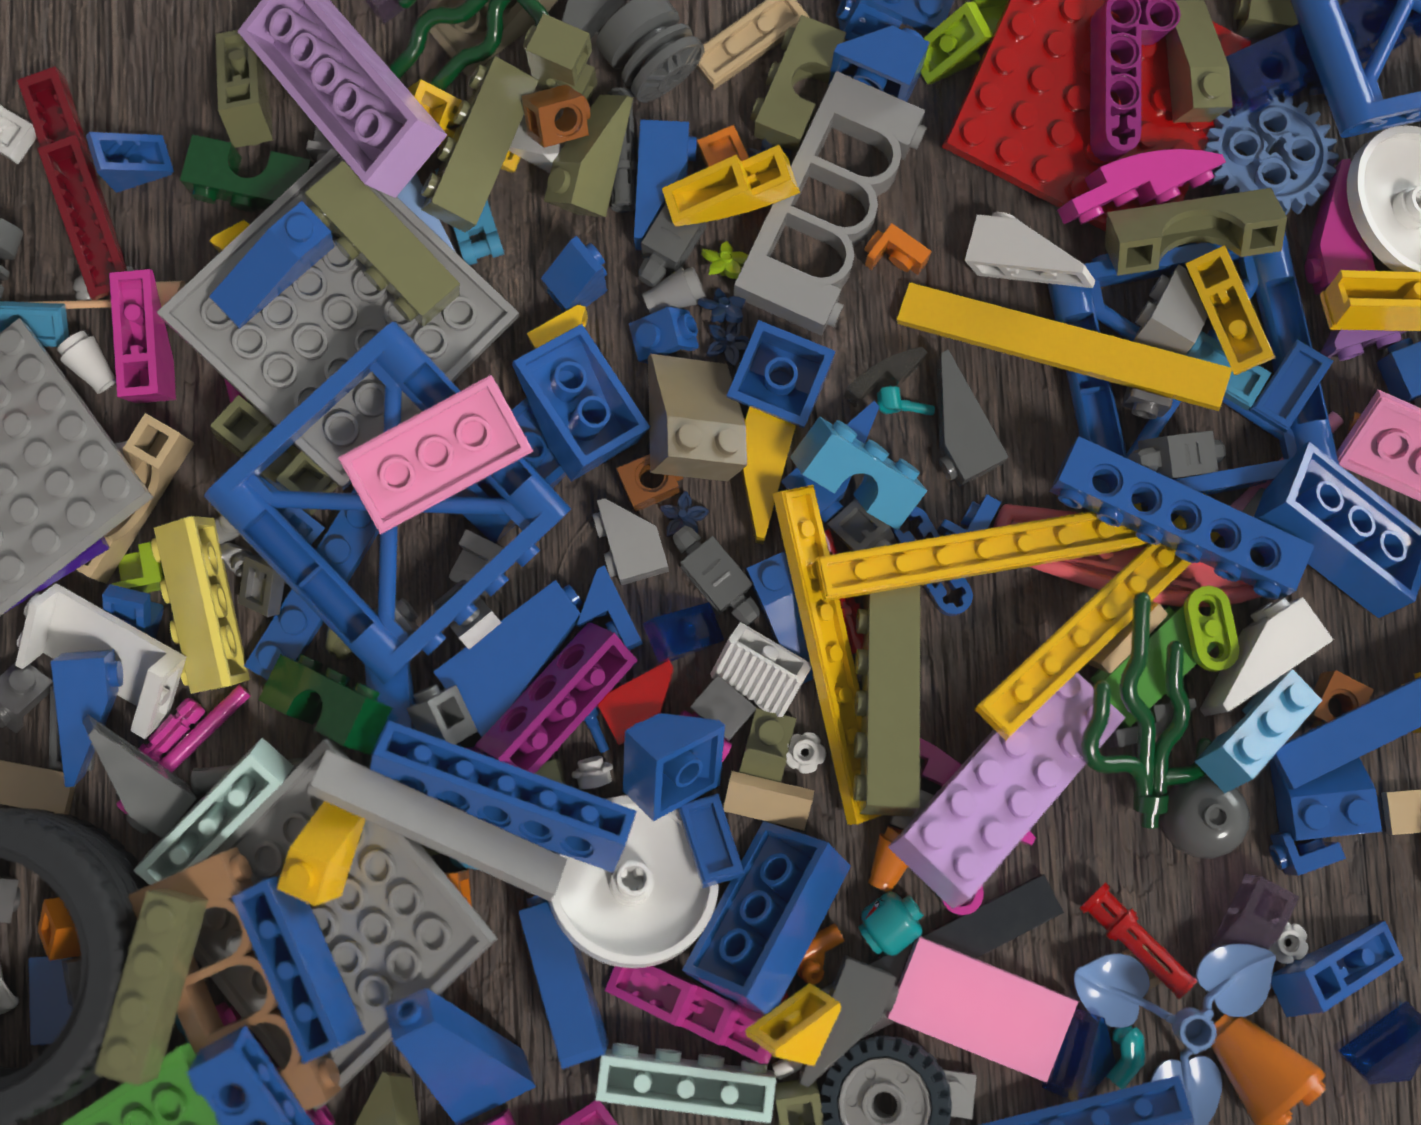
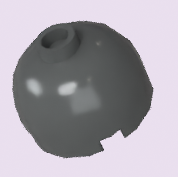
(1205, 819)

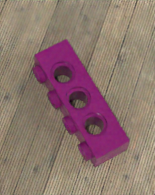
(558, 699)

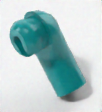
(1131, 1058)

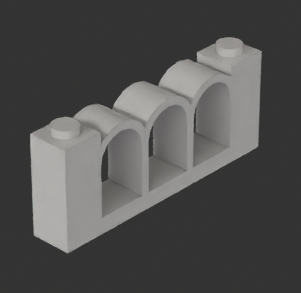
(871, 118)

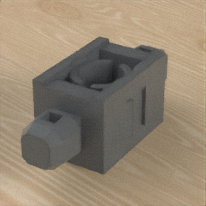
(667, 247)
(1180, 454)
(716, 575)

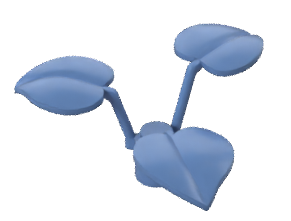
(1236, 981)

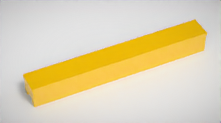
(1373, 301)

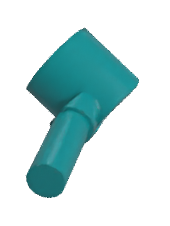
(890, 402)

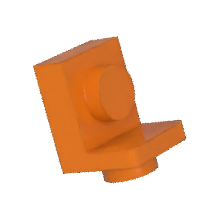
(903, 250)

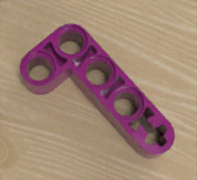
(1114, 126)

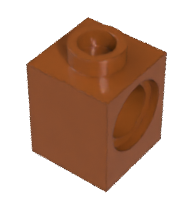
(542, 108)
(639, 495)
(1345, 689)

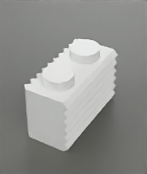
(761, 669)

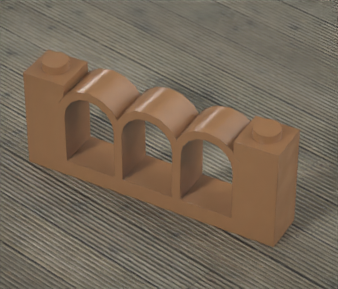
(218, 881)

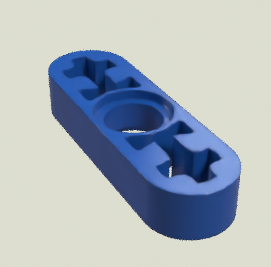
(936, 594)

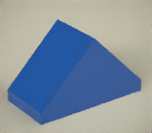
(129, 158)

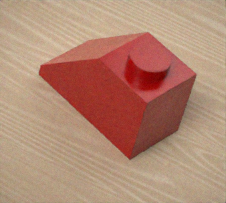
(636, 700)

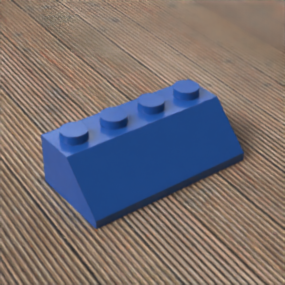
(1356, 534)
(768, 918)

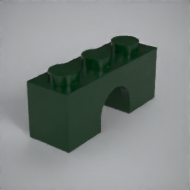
(213, 170)
(348, 713)

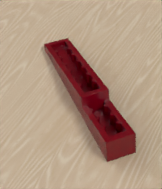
(73, 178)

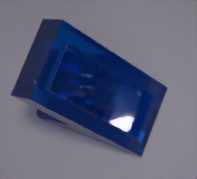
(683, 632)

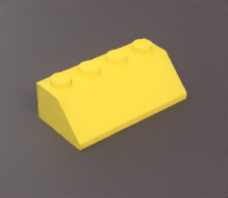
(200, 603)

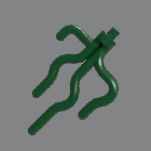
(453, 16)
(1151, 765)

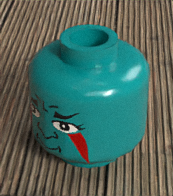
(891, 923)

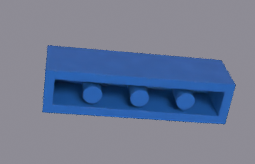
(299, 969)

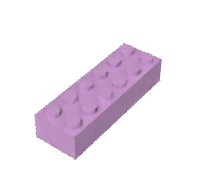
(344, 90)
(999, 795)

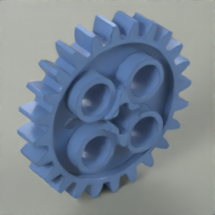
(1272, 153)

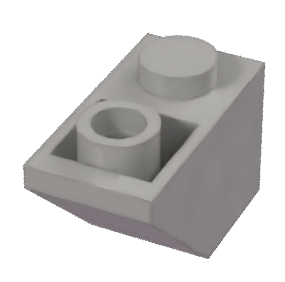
(1174, 316)
(633, 543)

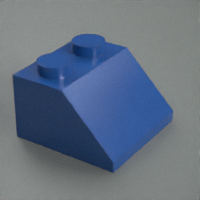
(883, 59)
(781, 374)
(671, 761)
(1328, 806)

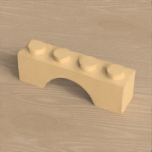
(155, 456)

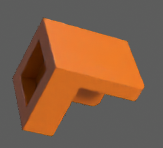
(58, 931)

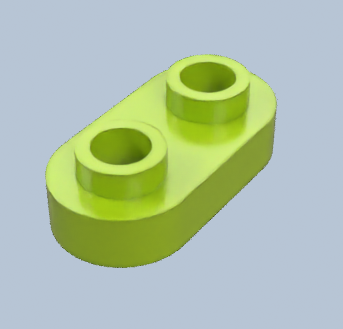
(1215, 628)

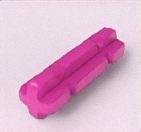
(173, 729)

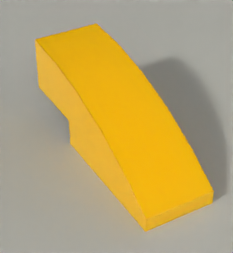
(731, 188)

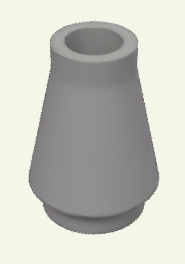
(676, 291)

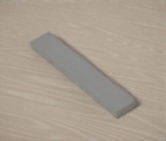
(437, 825)

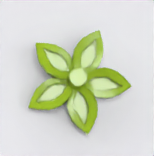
(726, 261)

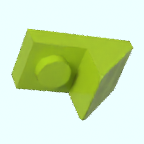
(955, 43)

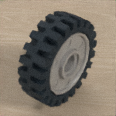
(889, 1067)

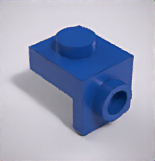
(664, 333)

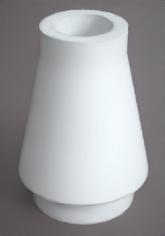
(87, 361)

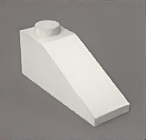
(1013, 251)

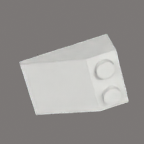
(1269, 647)

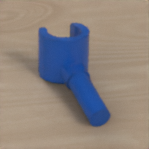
(593, 724)

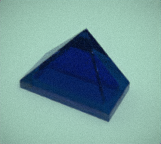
(1388, 1048)
(1083, 1057)

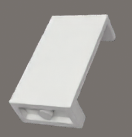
(69, 624)

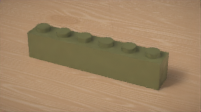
(888, 703)

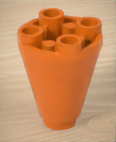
(1265, 1071)

